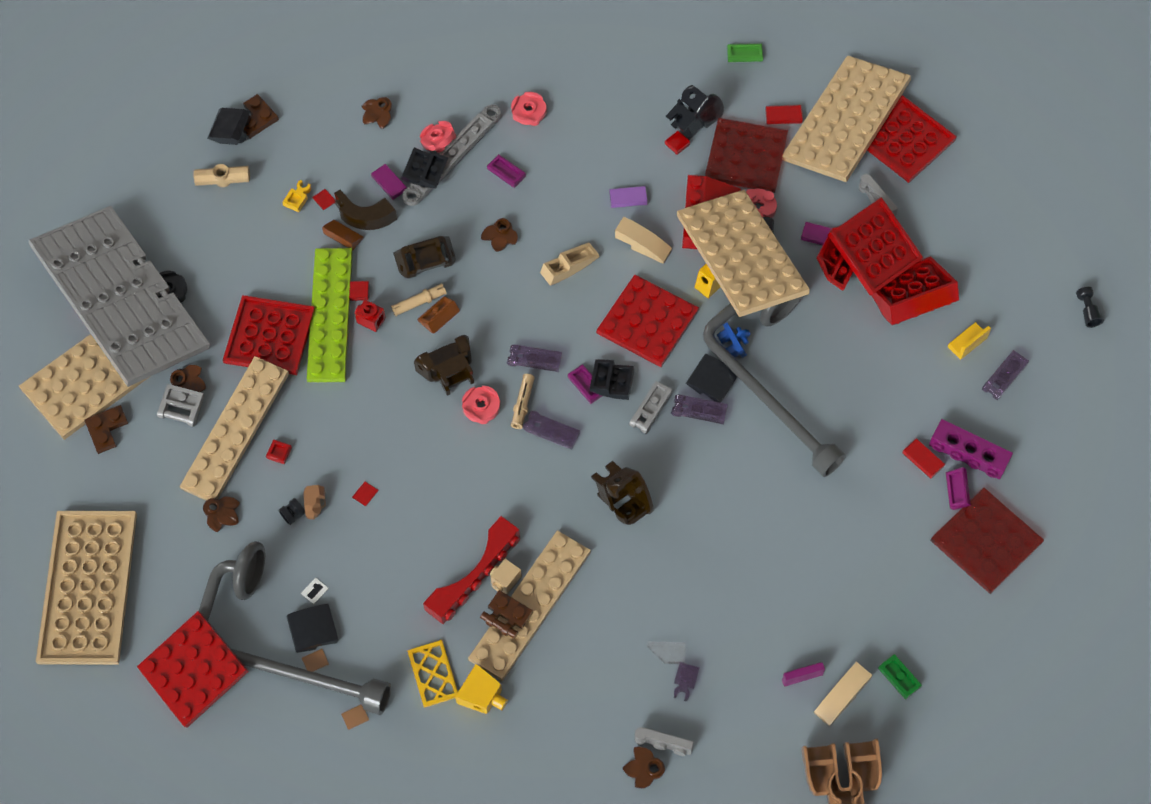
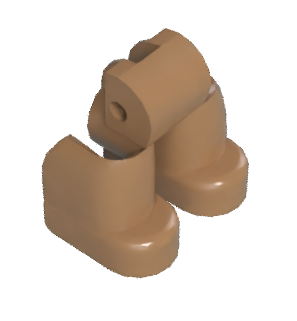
(863, 771)

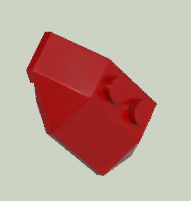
(833, 264)

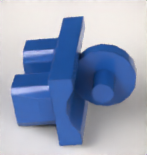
(728, 334)

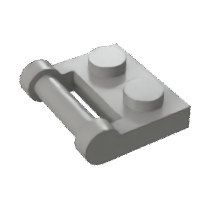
(183, 399)

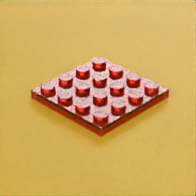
(746, 154)
(987, 540)

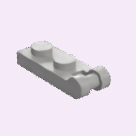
(874, 192)
(651, 407)
(663, 741)

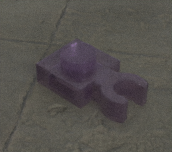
(685, 678)

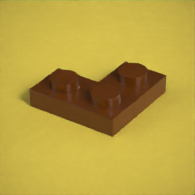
(261, 116)
(102, 425)

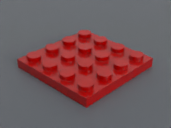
(910, 140)
(875, 246)
(647, 320)
(269, 331)
(192, 669)

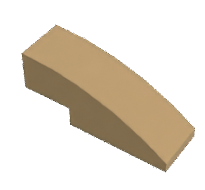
(642, 240)
(568, 263)
(843, 693)

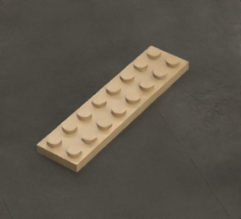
(234, 429)
(539, 592)

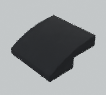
(424, 168)
(711, 378)
(612, 379)
(312, 628)

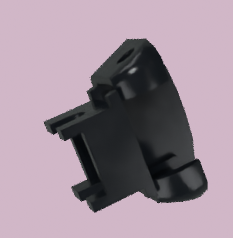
(701, 112)

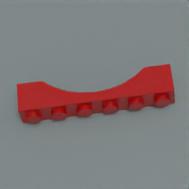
(447, 599)

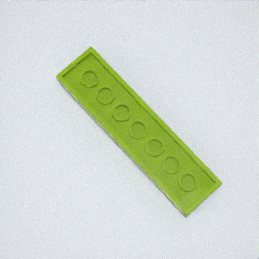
(331, 315)

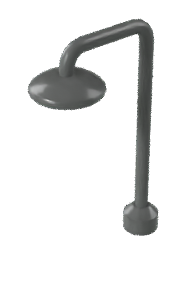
(825, 457)
(245, 580)

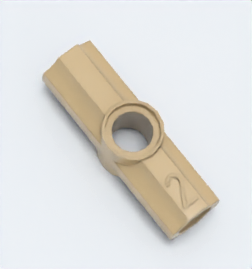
(214, 175)

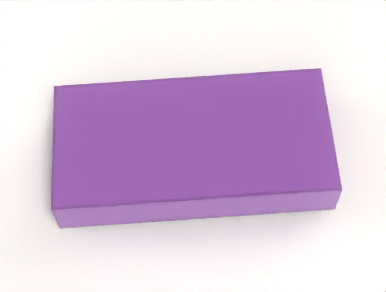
(628, 197)

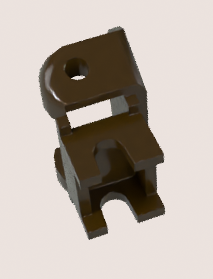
(425, 256)
(447, 364)
(619, 485)

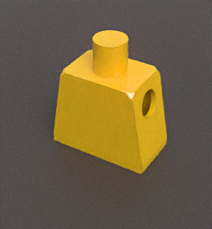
(705, 276)
(480, 692)

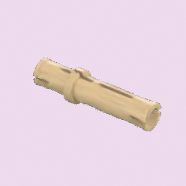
(419, 299)
(522, 401)

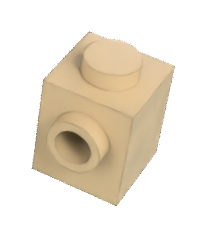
(505, 576)

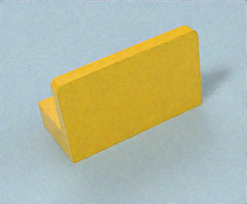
(969, 340)

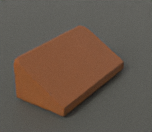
(342, 234)
(439, 314)

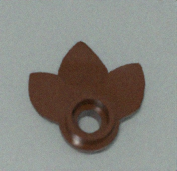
(374, 112)
(500, 237)
(190, 378)
(223, 514)
(641, 767)

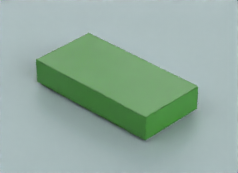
(744, 52)

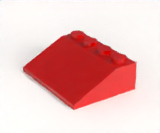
(701, 190)
(916, 292)

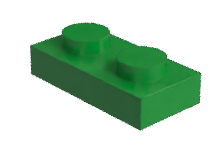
(900, 676)

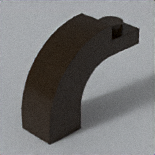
(365, 218)

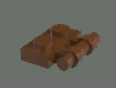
(509, 609)

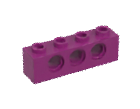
(965, 440)

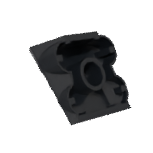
(229, 126)

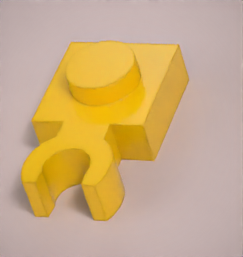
(297, 198)

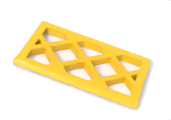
(417, 667)

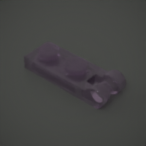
(534, 358)
(1005, 374)
(699, 409)
(551, 430)

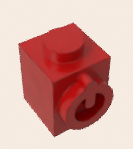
(370, 315)

